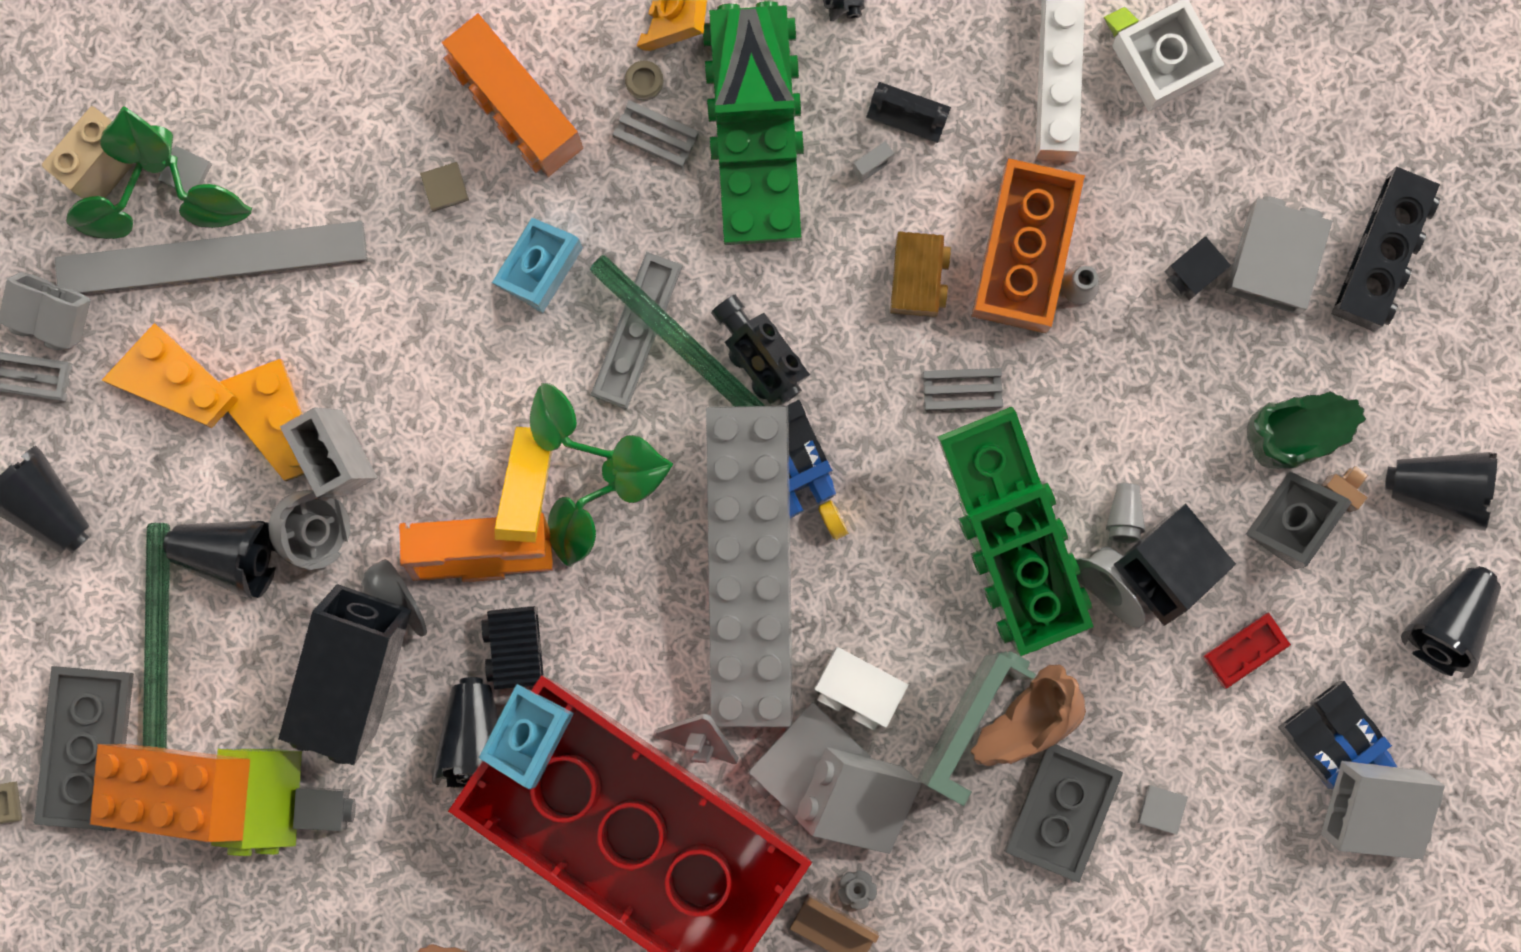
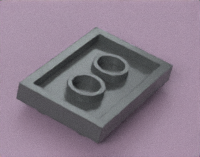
(1063, 812)

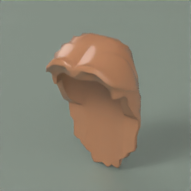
(1034, 720)

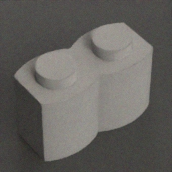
(44, 310)

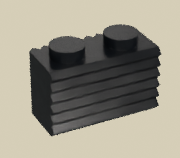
(514, 647)

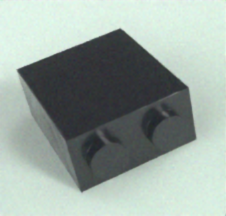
(1174, 564)

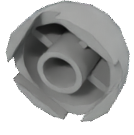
(309, 529)

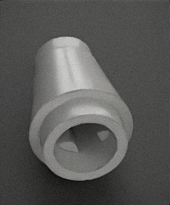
(1074, 290)
(1126, 515)

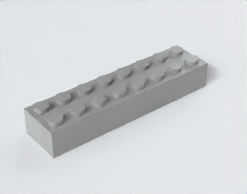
(749, 566)

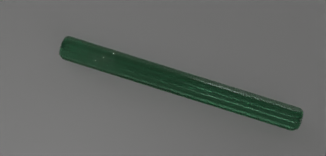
(673, 333)
(156, 637)

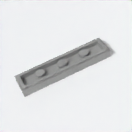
(633, 336)

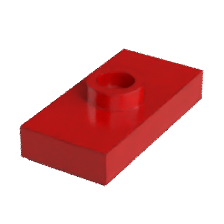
(1246, 650)

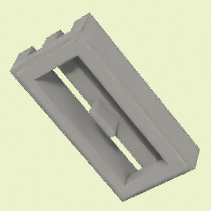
(626, 120)
(61, 381)
(930, 390)

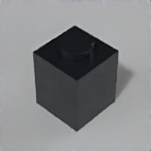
(1196, 269)

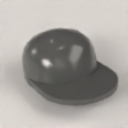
(386, 584)

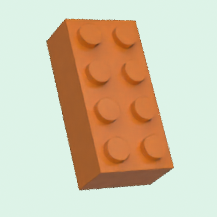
(508, 90)
(1028, 246)
(170, 792)

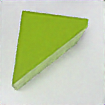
(1120, 20)

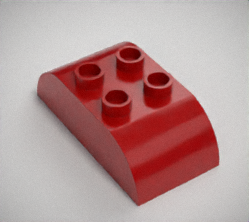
(637, 838)

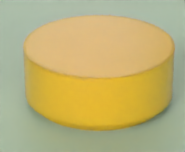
(833, 520)

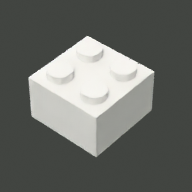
(1167, 54)
(860, 688)

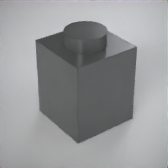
(323, 809)

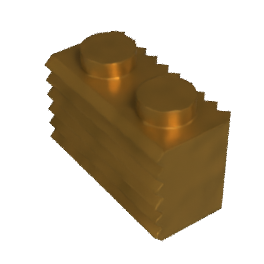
(918, 274)

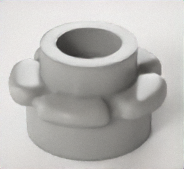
(849, 882)

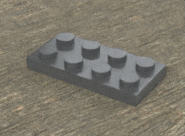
(81, 712)

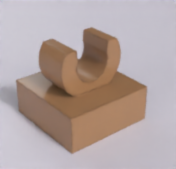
(1347, 486)

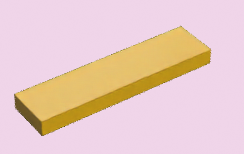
(523, 489)

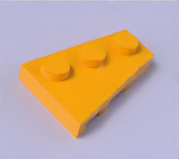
(673, 22)
(170, 377)
(263, 406)

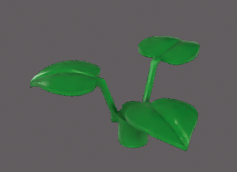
(150, 147)
(630, 469)

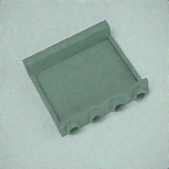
(966, 720)

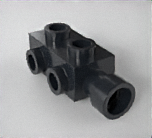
(761, 352)

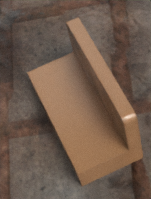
(832, 927)

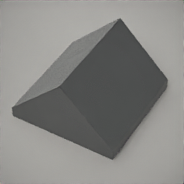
(1298, 520)

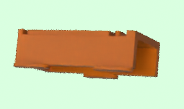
(470, 551)

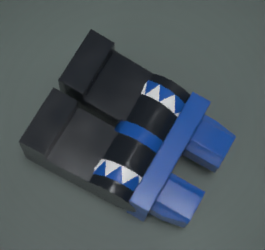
(806, 461)
(1353, 736)

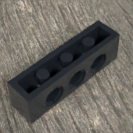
(1419, 199)

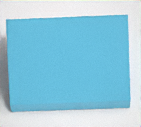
(538, 264)
(525, 736)

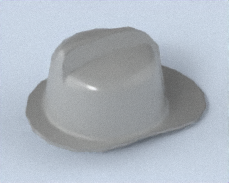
(1110, 586)

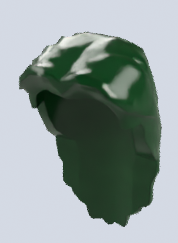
(1302, 429)

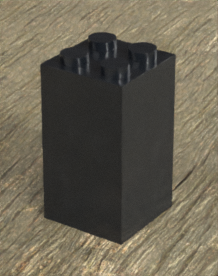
(344, 674)

